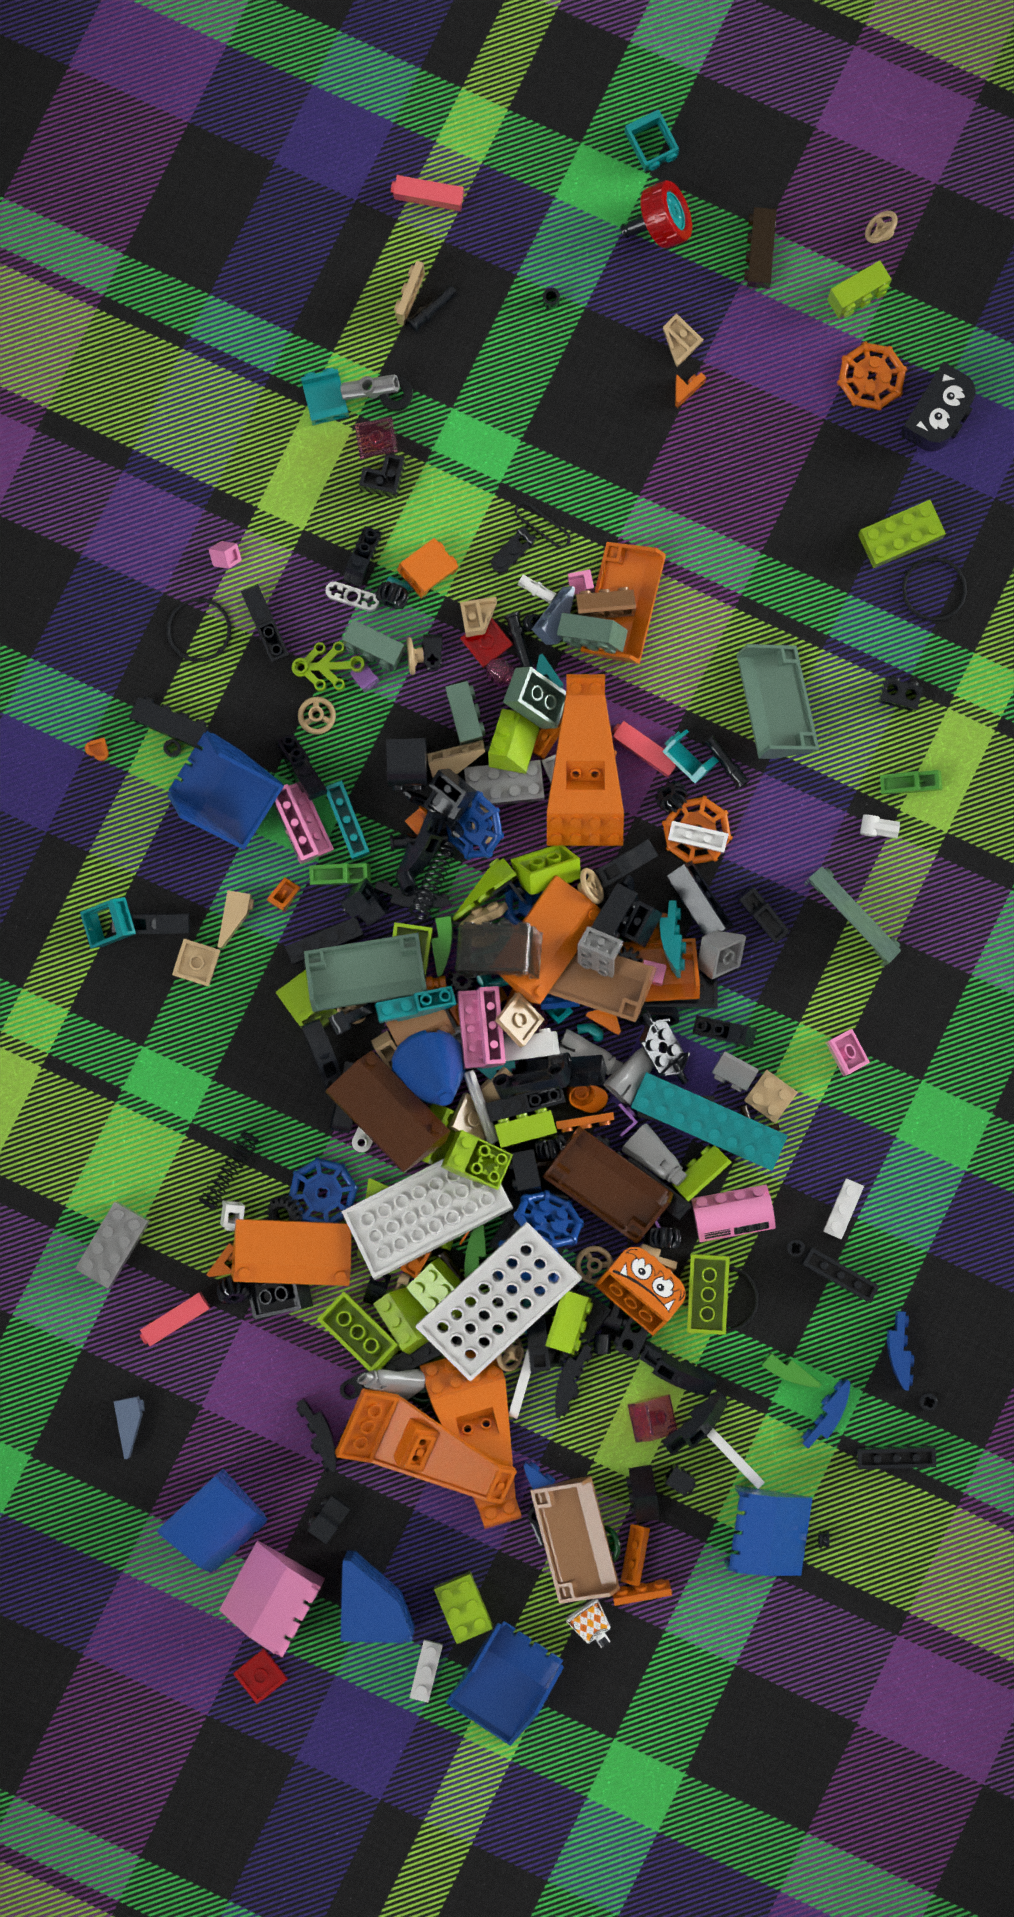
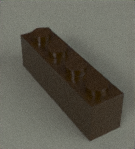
(761, 248)

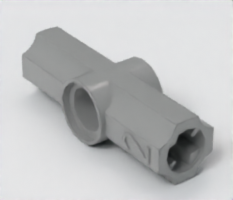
(380, 386)

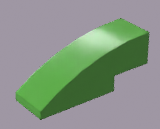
(911, 782)
(339, 874)
(442, 943)
(475, 1249)
(789, 1371)

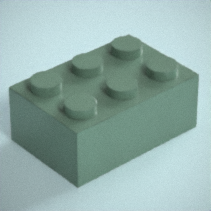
(592, 633)
(373, 646)
(535, 697)
(465, 712)

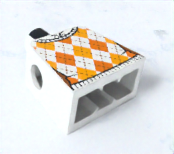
(590, 1623)

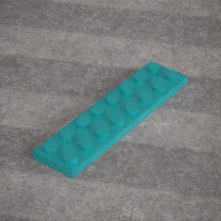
(709, 1121)

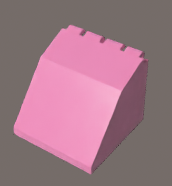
(270, 1597)

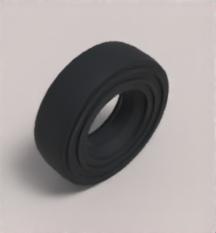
(404, 402)

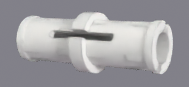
(536, 589)

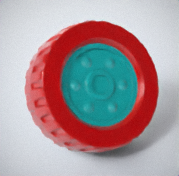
(663, 215)

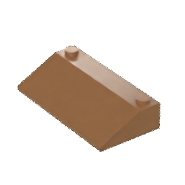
(617, 995)
(575, 1540)

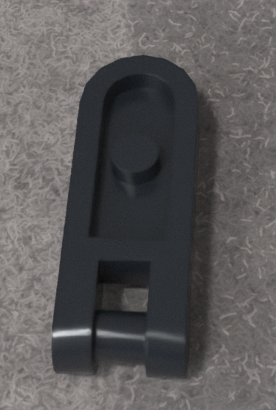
(512, 551)

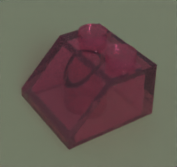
(376, 437)
(652, 1418)

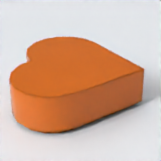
(98, 749)

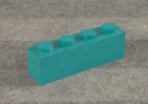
(347, 820)

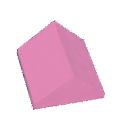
(847, 1052)

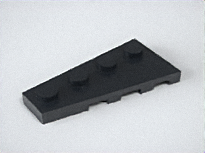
(707, 1000)

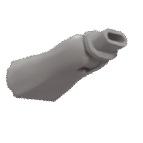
(579, 1046)
(627, 1079)
(650, 1152)
(403, 1383)

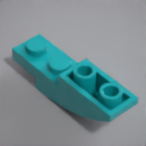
(672, 940)
(416, 1005)

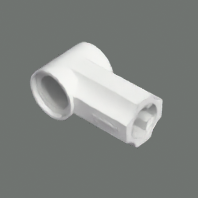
(874, 827)

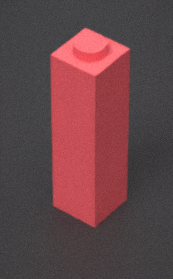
(428, 193)
(643, 748)
(174, 1319)

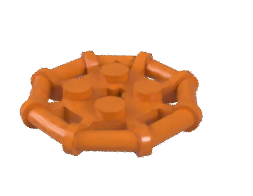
(873, 365)
(697, 819)

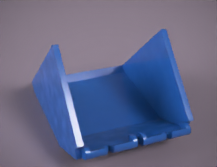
(224, 791)
(214, 1523)
(771, 1534)
(372, 1605)
(506, 1683)

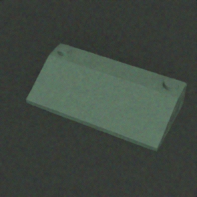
(777, 700)
(824, 883)
(365, 972)

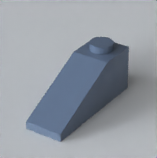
(548, 623)
(128, 1418)

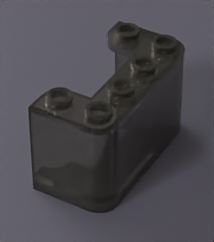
(499, 949)

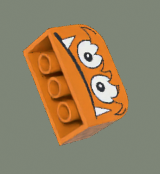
(642, 1288)

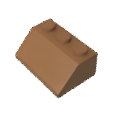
(606, 603)
(430, 1023)

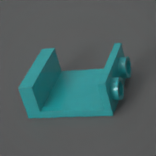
(324, 396)
(685, 760)

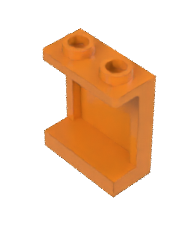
(427, 567)

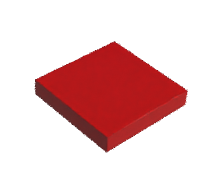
(488, 645)
(260, 1676)

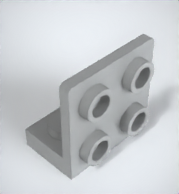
(598, 951)

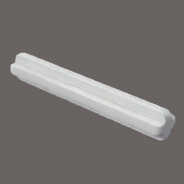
(480, 1106)

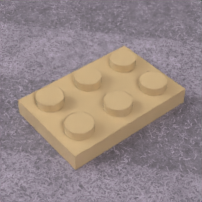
(409, 292)

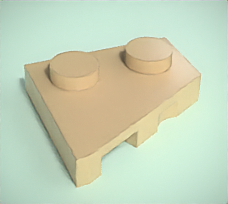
(680, 338)
(477, 615)
(486, 913)

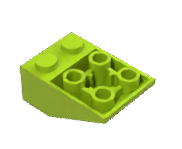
(296, 999)
(476, 1160)

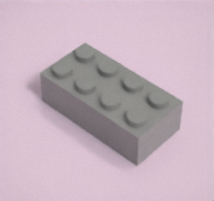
(506, 786)
(112, 1244)

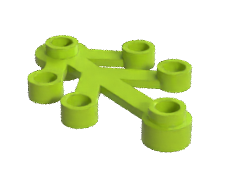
(325, 666)

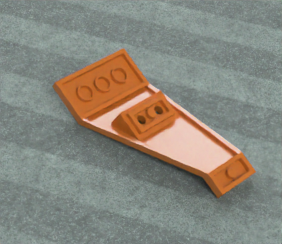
(585, 805)
(469, 1405)
(389, 1432)

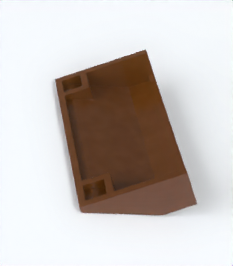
(388, 1112)
(608, 1185)

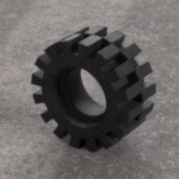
(288, 1204)

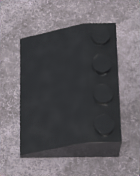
(278, 1298)

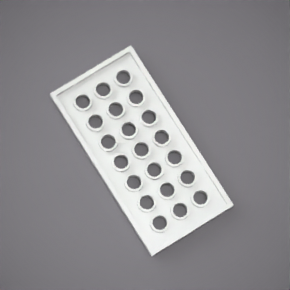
(498, 1289)

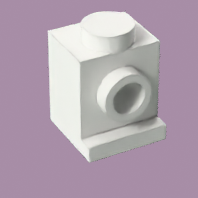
(231, 1206)

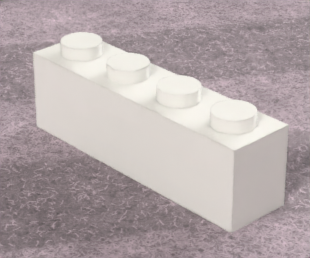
(539, 1045)

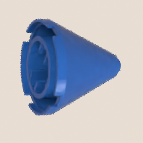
(430, 1066)

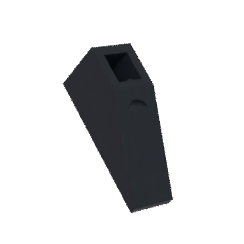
(362, 556)
(724, 1031)
(536, 1342)

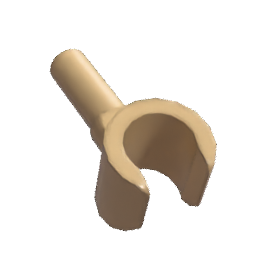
(403, 1279)

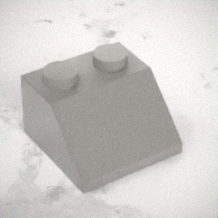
(720, 953)
(734, 1071)

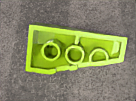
(494, 878)

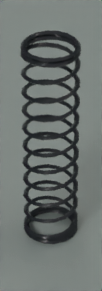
(447, 854)
(245, 1135)

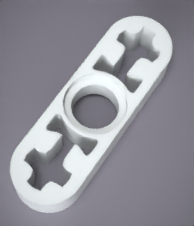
(337, 597)

